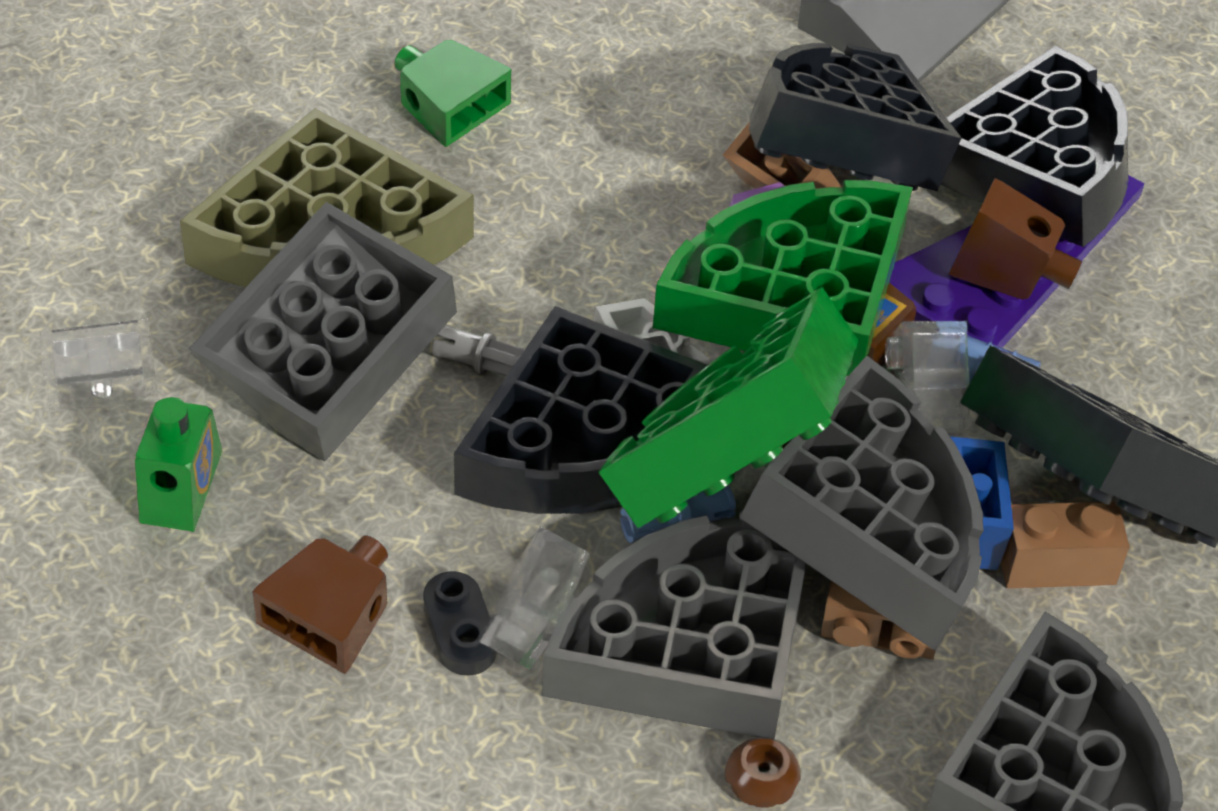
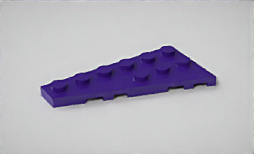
(988, 313)

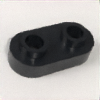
(458, 618)

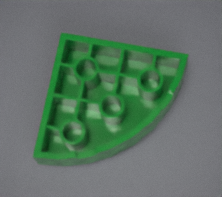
(780, 250)
(736, 412)

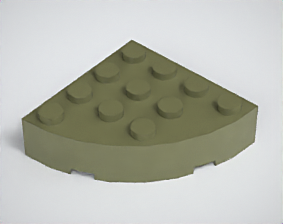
(313, 164)

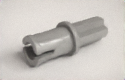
(477, 351)

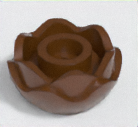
(757, 787)

